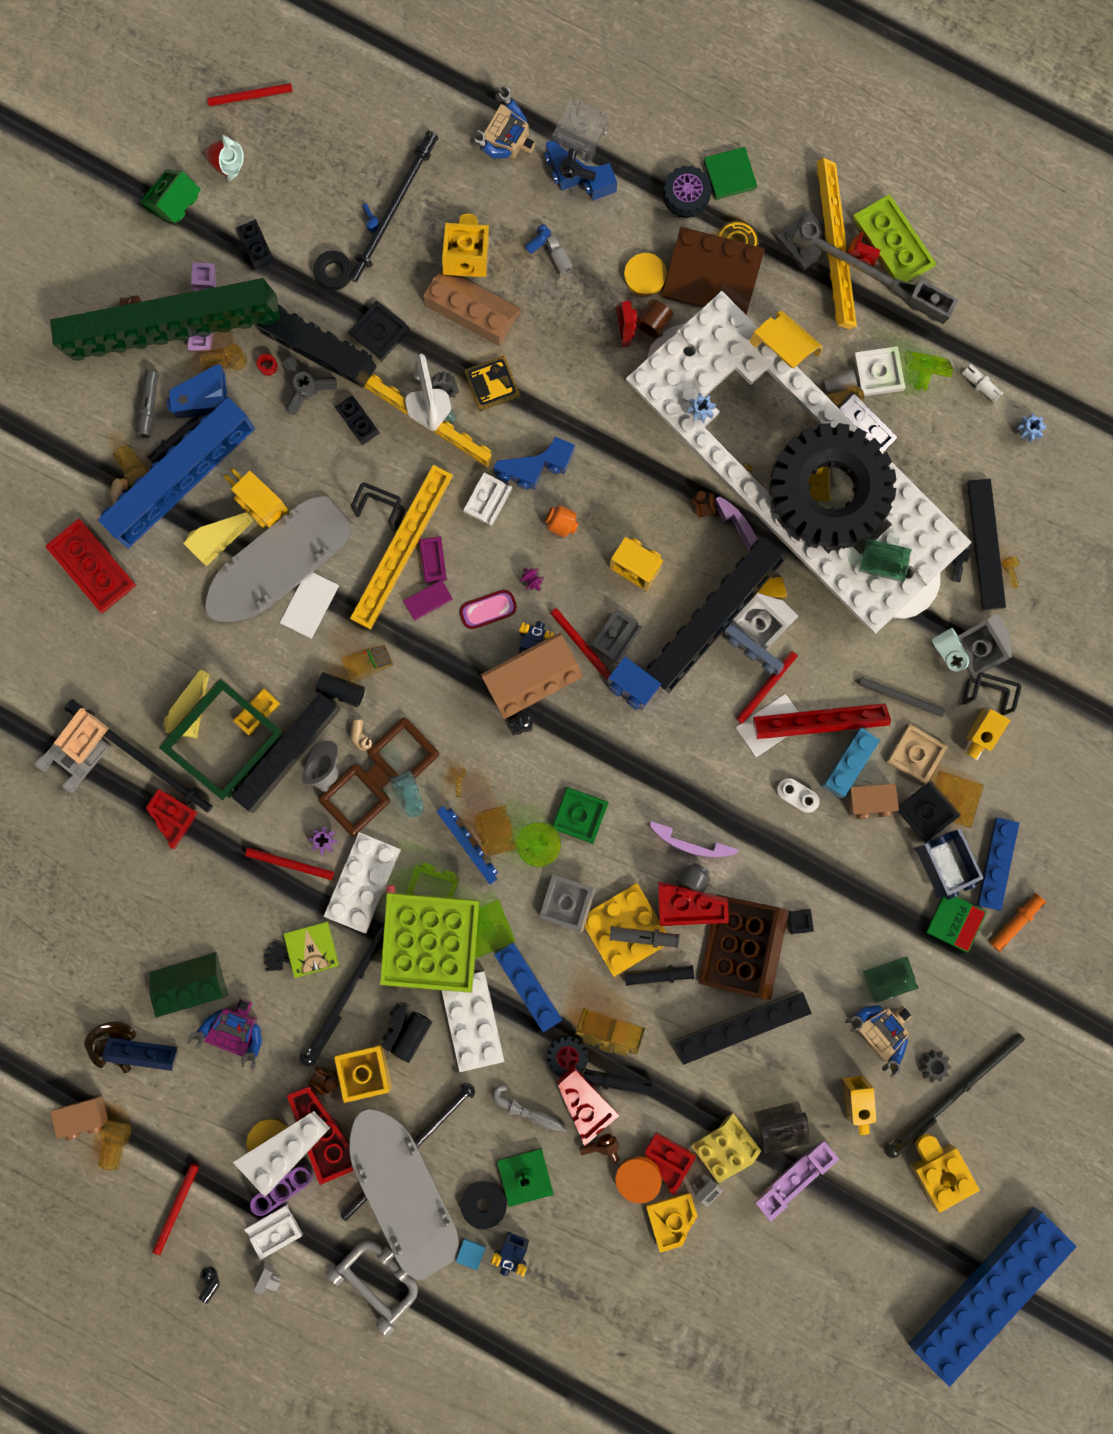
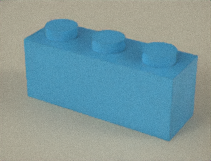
(850, 763)

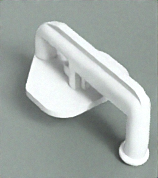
(429, 405)

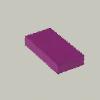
(433, 559)
(428, 600)

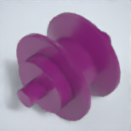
(532, 579)

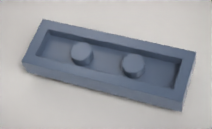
(753, 650)

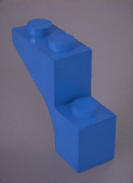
(604, 182)
(527, 470)

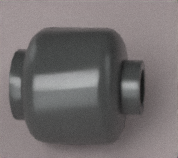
(694, 878)

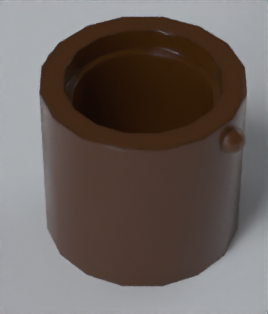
(654, 318)

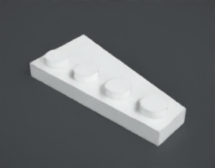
(277, 1156)

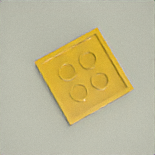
(625, 910)

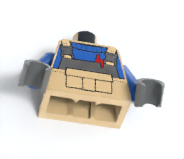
(506, 131)
(883, 1033)

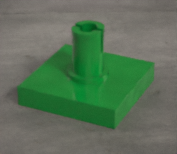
(525, 1177)

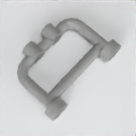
(386, 1256)

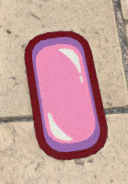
(488, 609)

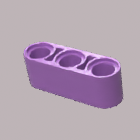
(293, 1185)

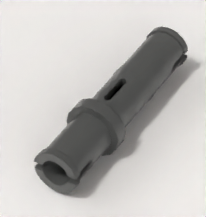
(147, 404)
(644, 937)

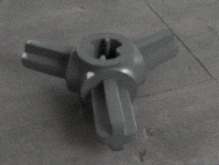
(305, 392)

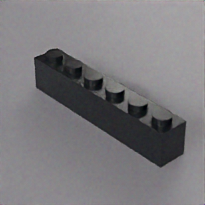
(320, 347)
(286, 753)
(741, 1027)

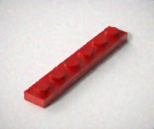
(821, 721)

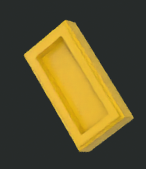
(265, 703)

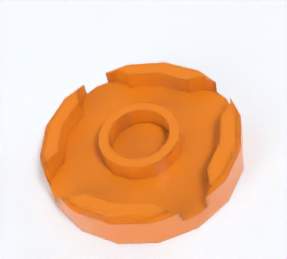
(638, 1179)

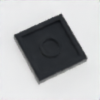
(379, 331)
(928, 811)

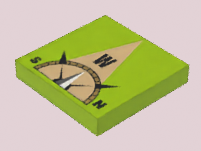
(311, 949)

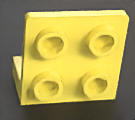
(727, 1149)

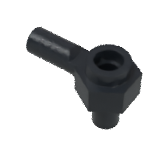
(571, 168)
(958, 562)

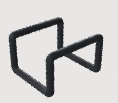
(396, 505)
(965, 700)

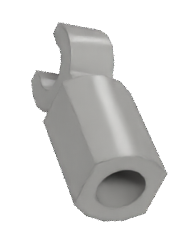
(559, 256)

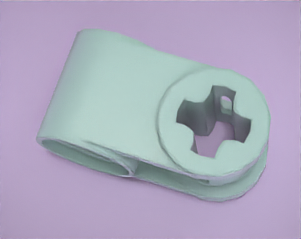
(949, 646)

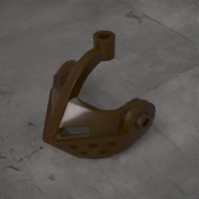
(114, 1030)

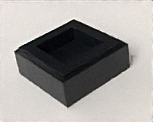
(800, 921)

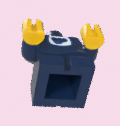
(532, 635)
(511, 1255)

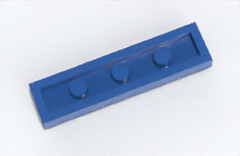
(462, 836)
(998, 864)
(528, 986)

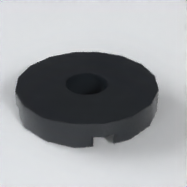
(477, 1217)

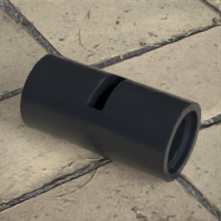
(339, 688)
(411, 1036)

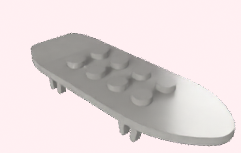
(277, 561)
(402, 1194)

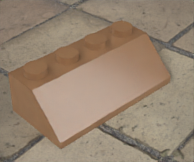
(471, 307)
(532, 675)

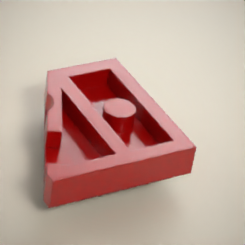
(171, 816)
(671, 1160)

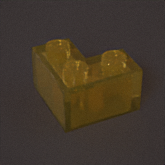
(609, 1032)

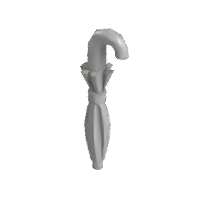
(515, 1108)

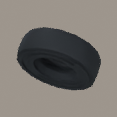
(328, 258)

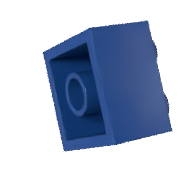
(632, 684)

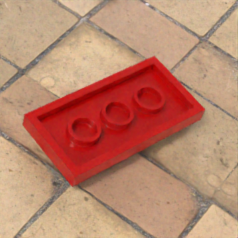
(90, 566)

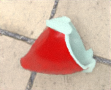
(225, 157)

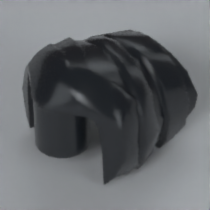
(520, 722)

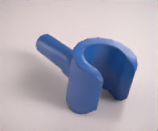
(372, 223)

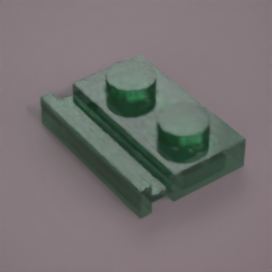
(885, 560)
(890, 979)

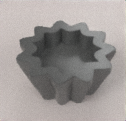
(445, 382)
(934, 1066)

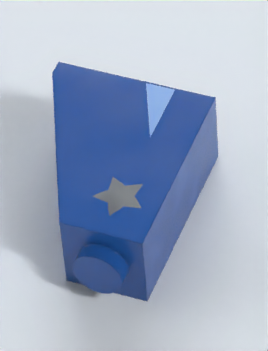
(198, 394)

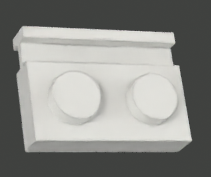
(487, 499)
(273, 1232)

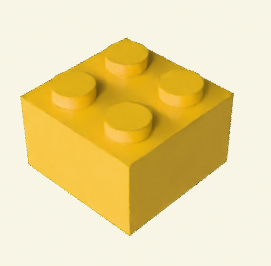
(636, 563)
(363, 1073)

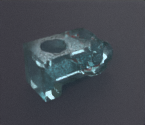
(411, 797)

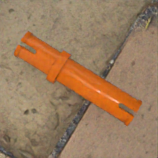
(1017, 922)

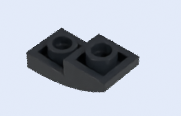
(255, 244)
(357, 420)
(398, 1019)

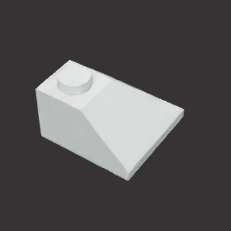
(764, 619)

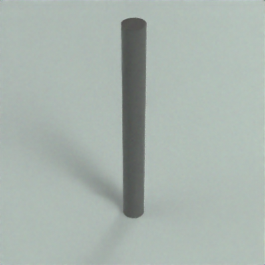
(905, 698)

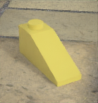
(212, 539)
(185, 703)

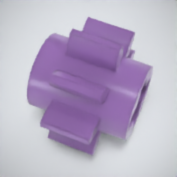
(326, 845)

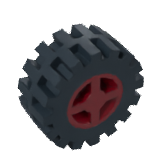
(561, 1060)

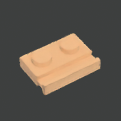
(81, 735)

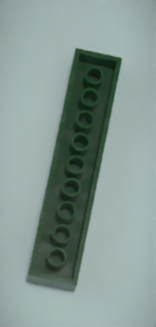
(165, 319)

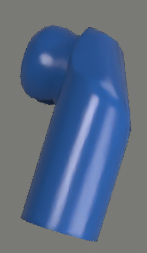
(539, 240)

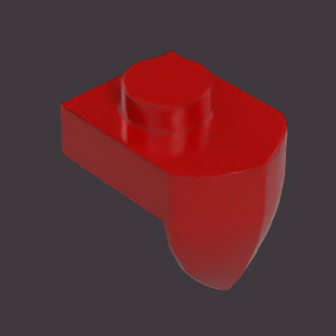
(862, 251)

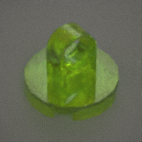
(539, 844)

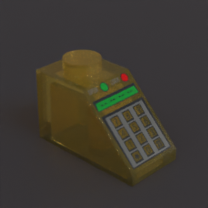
(367, 662)

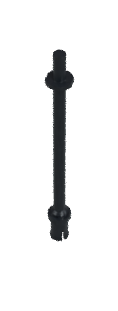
(422, 154)
(190, 795)

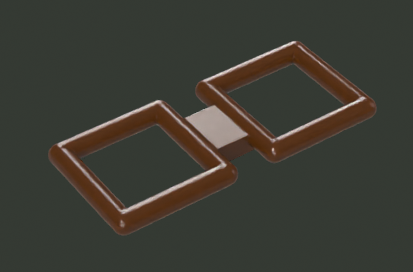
(377, 777)

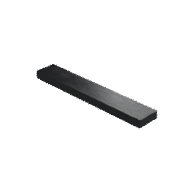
(986, 544)

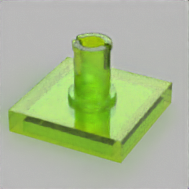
(927, 365)
(492, 929)

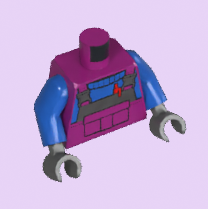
(232, 1031)

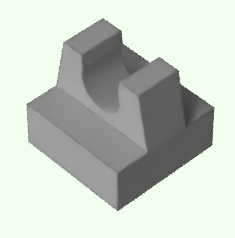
(708, 1193)
(266, 1279)

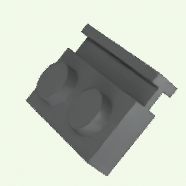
(616, 636)

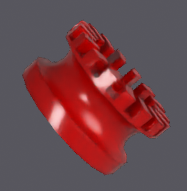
(263, 370)

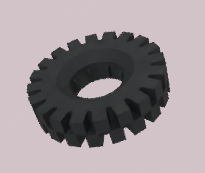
(859, 460)

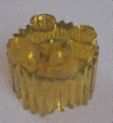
(496, 831)

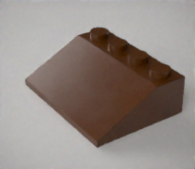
(712, 264)
(746, 950)

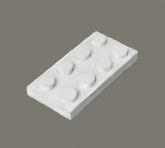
(362, 883)
(473, 1026)

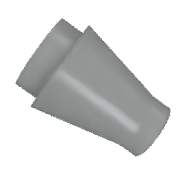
(840, 381)

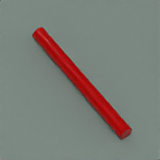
(250, 94)
(582, 645)
(764, 690)
(288, 863)
(175, 1209)

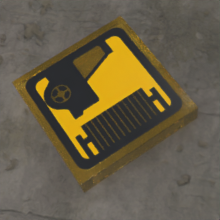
(492, 383)

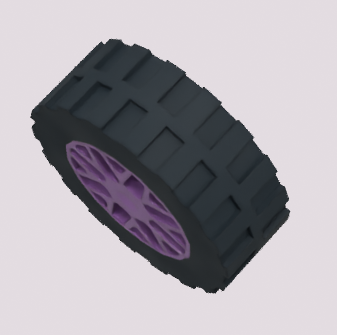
(687, 191)

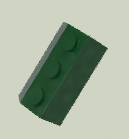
(187, 985)

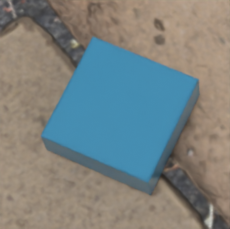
(470, 1254)

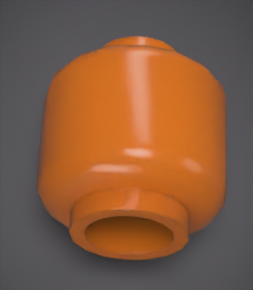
(561, 521)

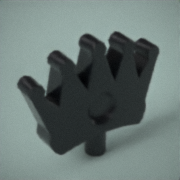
(277, 957)

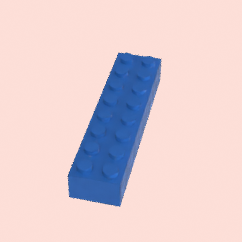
(177, 473)
(992, 1296)

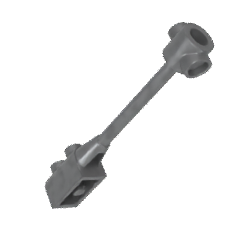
(919, 296)

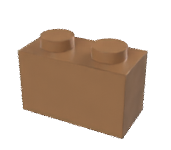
(872, 799)
(79, 1117)

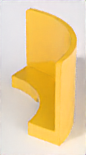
(786, 339)

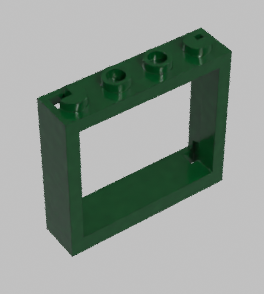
(245, 771)

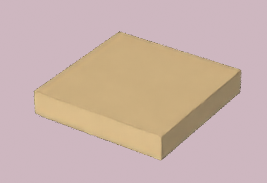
(916, 754)

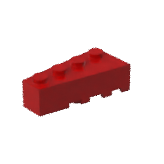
(331, 1153)

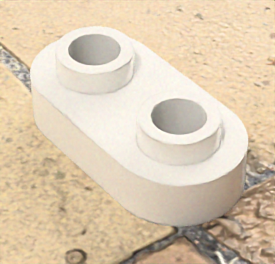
(798, 795)

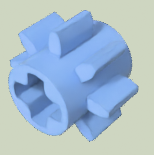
(704, 413)
(1036, 423)

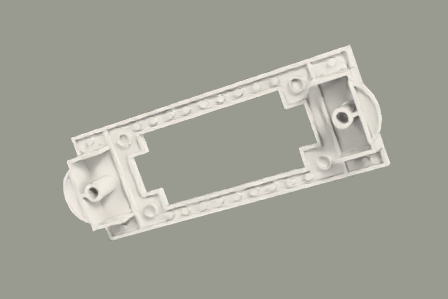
(695, 361)

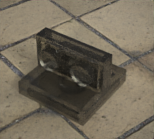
(782, 1127)

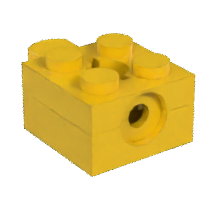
(465, 244)
(257, 498)
(942, 1173)

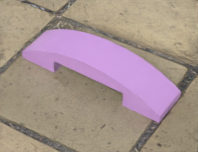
(202, 278)
(729, 512)
(664, 834)
(795, 1179)

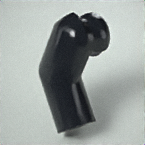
(212, 1283)

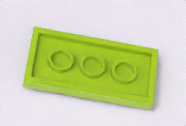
(889, 230)

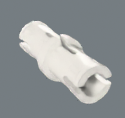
(982, 383)

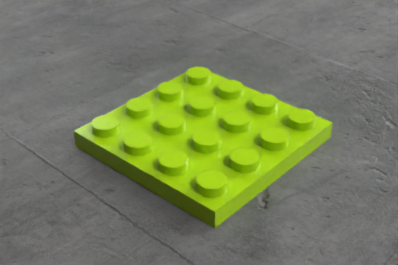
(429, 942)

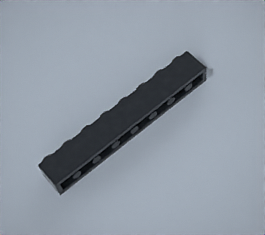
(716, 614)

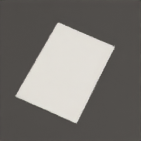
(309, 604)
(746, 730)

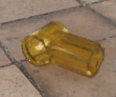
(223, 356)
(130, 464)
(114, 1138)

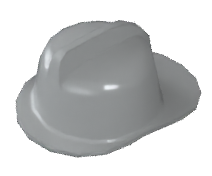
(321, 766)

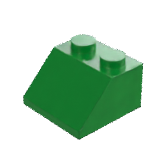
(171, 195)

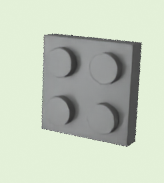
(567, 903)

